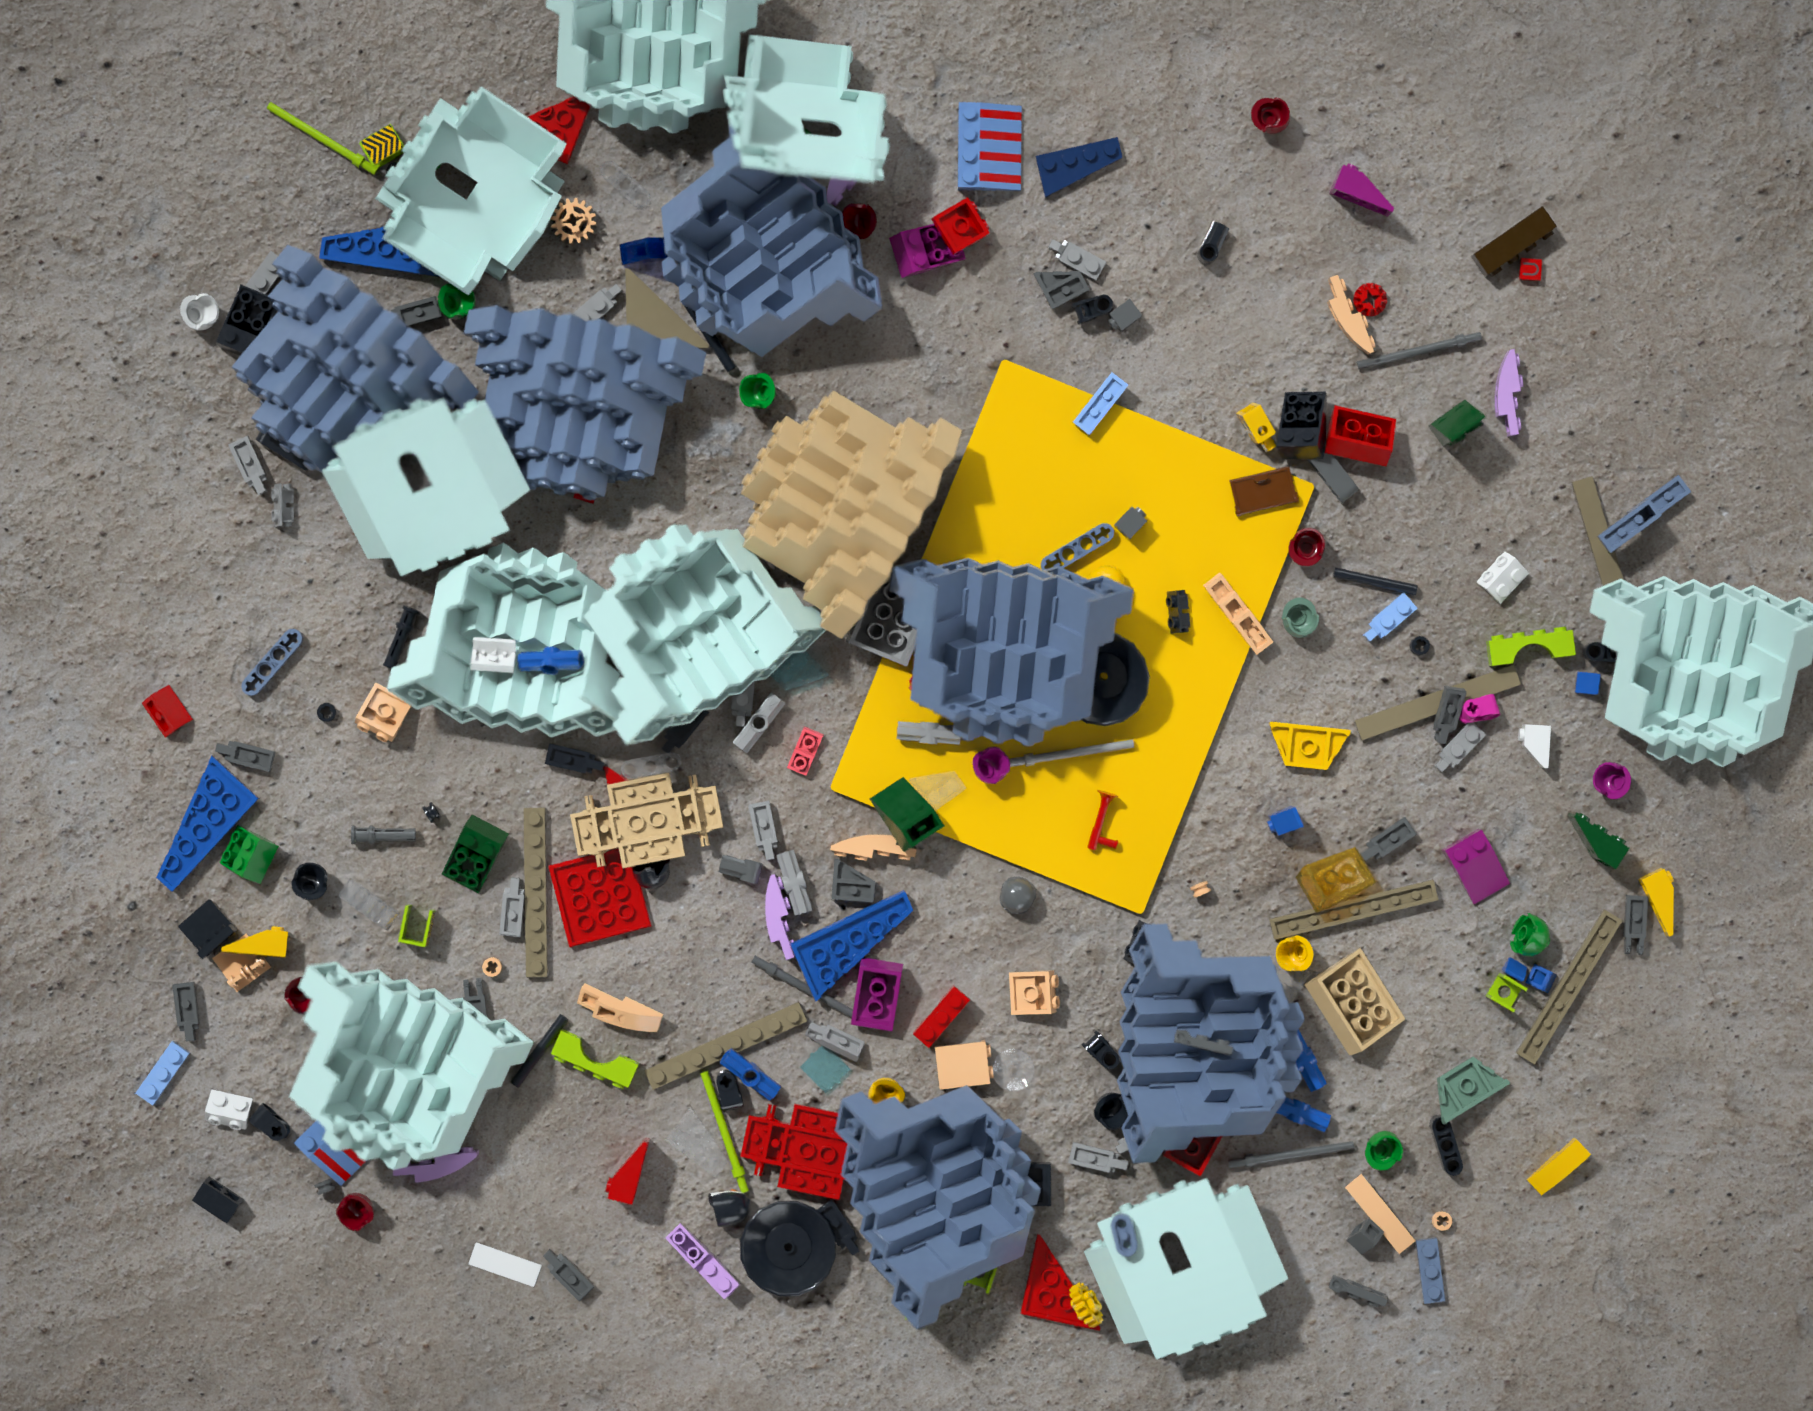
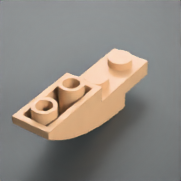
(1351, 324)
(863, 847)
(620, 1013)

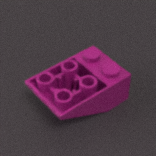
(922, 250)

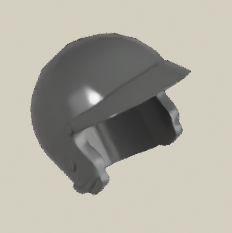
(1017, 895)

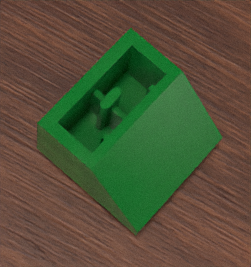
(248, 854)

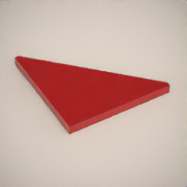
(565, 122)
(1048, 1289)

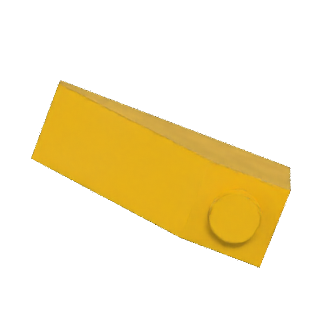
(1660, 895)
(266, 943)

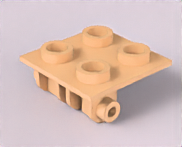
(241, 968)

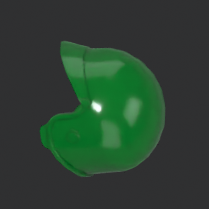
(454, 302)
(757, 391)
(1383, 1150)

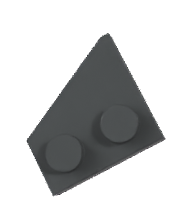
(1061, 286)
(851, 884)

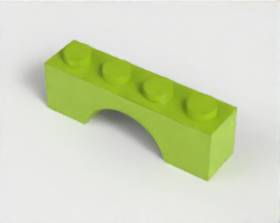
(1503, 651)
(569, 1048)

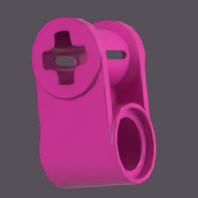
(1480, 709)

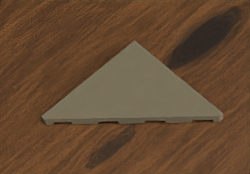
(654, 316)

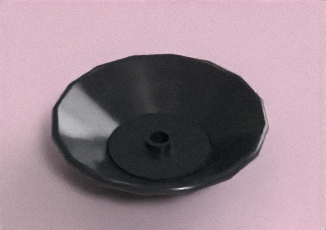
(1126, 685)
(783, 1270)

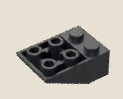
(245, 320)
(1303, 426)

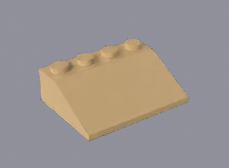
(1355, 1002)

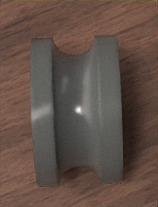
(324, 1186)

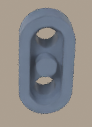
(1124, 1234)

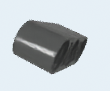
(1334, 477)

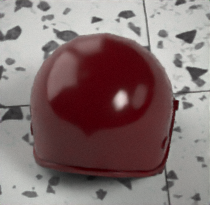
(1270, 115)
(859, 219)
(1307, 546)
(296, 997)
(355, 1211)

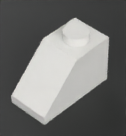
(1536, 742)

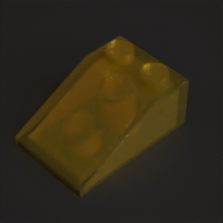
(1334, 879)

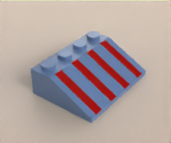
(989, 146)
(337, 1164)

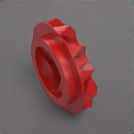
(1366, 308)

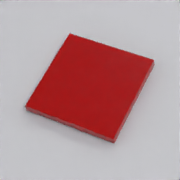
(598, 899)

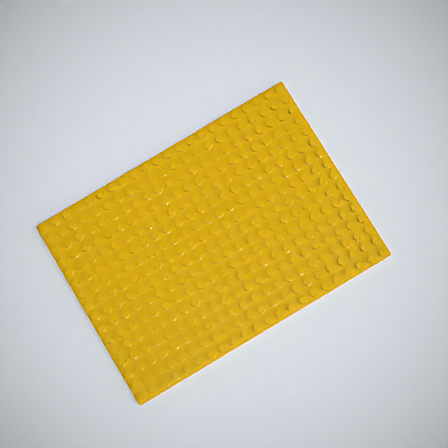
(1016, 498)

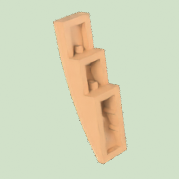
(1238, 613)
(1380, 1213)

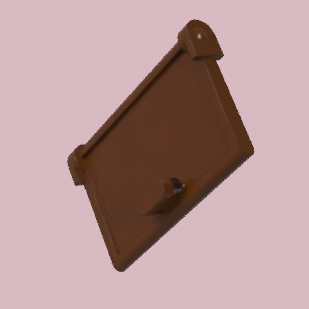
(1263, 491)

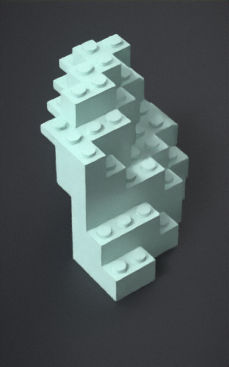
(650, 57)
(521, 600)
(694, 627)
(1702, 665)
(397, 1064)

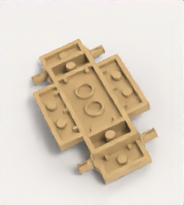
(646, 820)

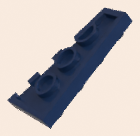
(1072, 164)

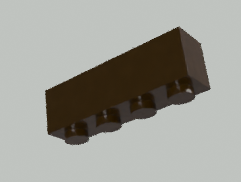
(1513, 241)

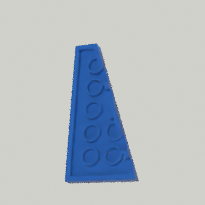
(369, 250)
(210, 815)
(840, 946)

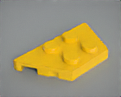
(1307, 745)

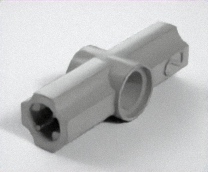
(927, 733)
(750, 734)
(794, 882)

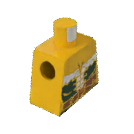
(1252, 418)

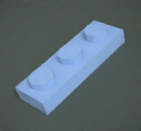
(1100, 403)
(162, 1073)

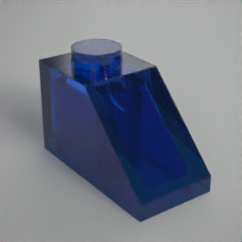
(643, 251)

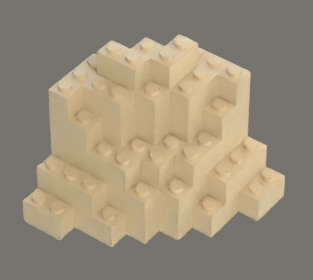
(843, 500)

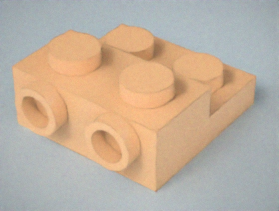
(382, 713)
(1033, 992)

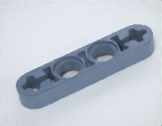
(1075, 545)
(272, 662)

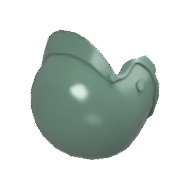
(1300, 617)

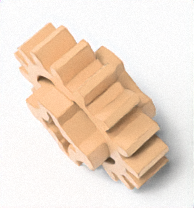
(583, 218)

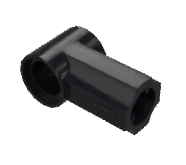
(1213, 241)

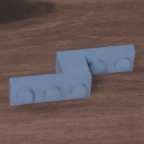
(1644, 514)

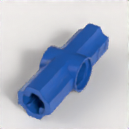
(550, 660)
(740, 1066)
(1308, 1067)
(1304, 1114)

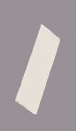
(504, 1264)

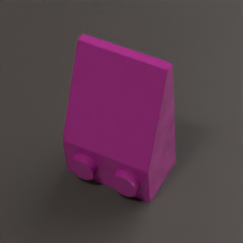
(1358, 189)
(1476, 865)
(877, 994)

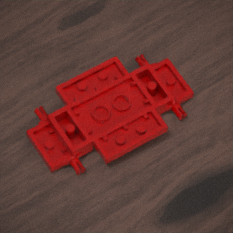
(805, 1149)

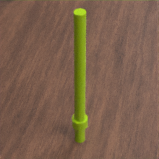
(357, 159)
(738, 1170)

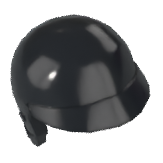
(652, 874)
(309, 881)
(1111, 1111)

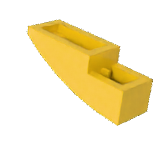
(1558, 1166)

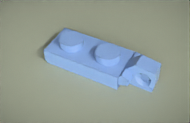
(1390, 617)

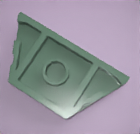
(1466, 1087)

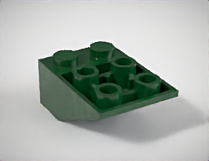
(1454, 423)
(906, 814)
(1601, 846)
(475, 853)

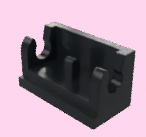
(1041, 1174)
(217, 1199)

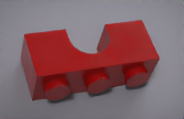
(941, 1016)

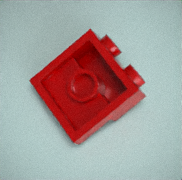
(961, 225)

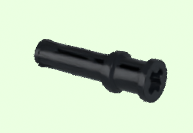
(403, 627)

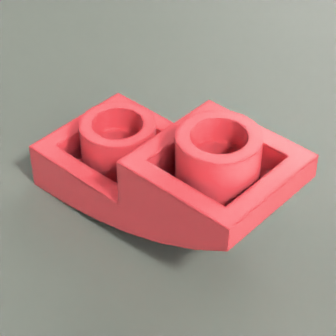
(805, 751)

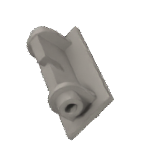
(281, 513)

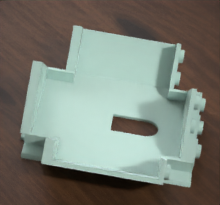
(806, 82)
(504, 210)
(469, 477)
(1216, 1296)

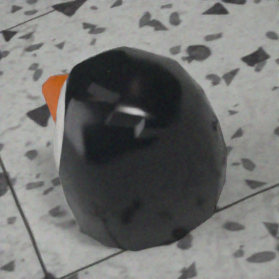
(729, 1207)

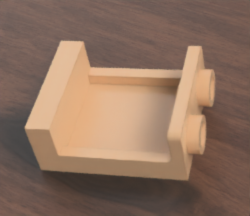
(963, 1065)

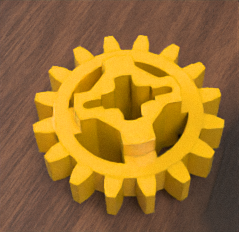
(1086, 1305)

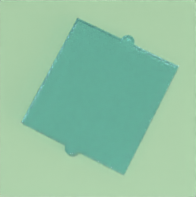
(825, 1068)

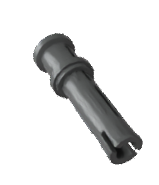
(376, 834)

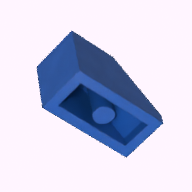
(1284, 821)

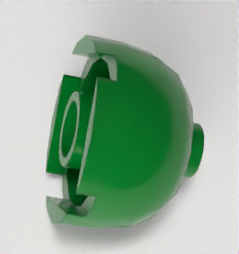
(1530, 936)

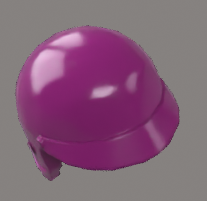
(991, 765)
(1612, 780)

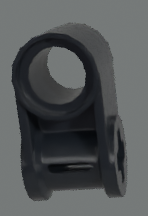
(1091, 309)
(1100, 1050)
(730, 1094)
(267, 1121)

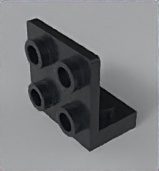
(207, 928)

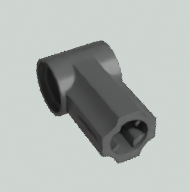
(744, 869)

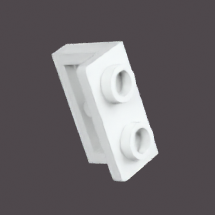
(1503, 577)
(493, 654)
(228, 1110)

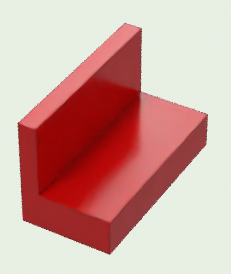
(166, 710)

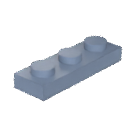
(1430, 1270)

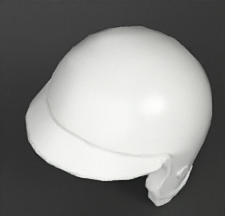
(199, 311)

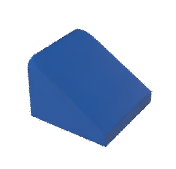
(1587, 683)
(1515, 969)
(1541, 978)

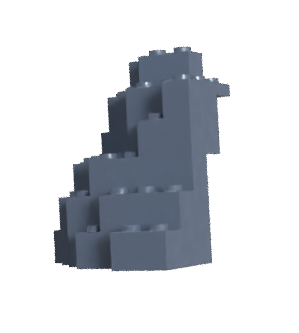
(762, 254)
(337, 362)
(579, 395)
(1006, 643)
(1190, 1091)
(936, 1193)

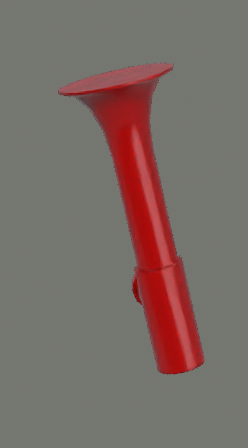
(1095, 837)

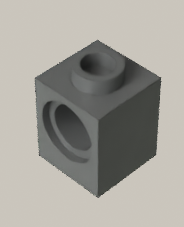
(1124, 316)
(1131, 522)
(1365, 1236)

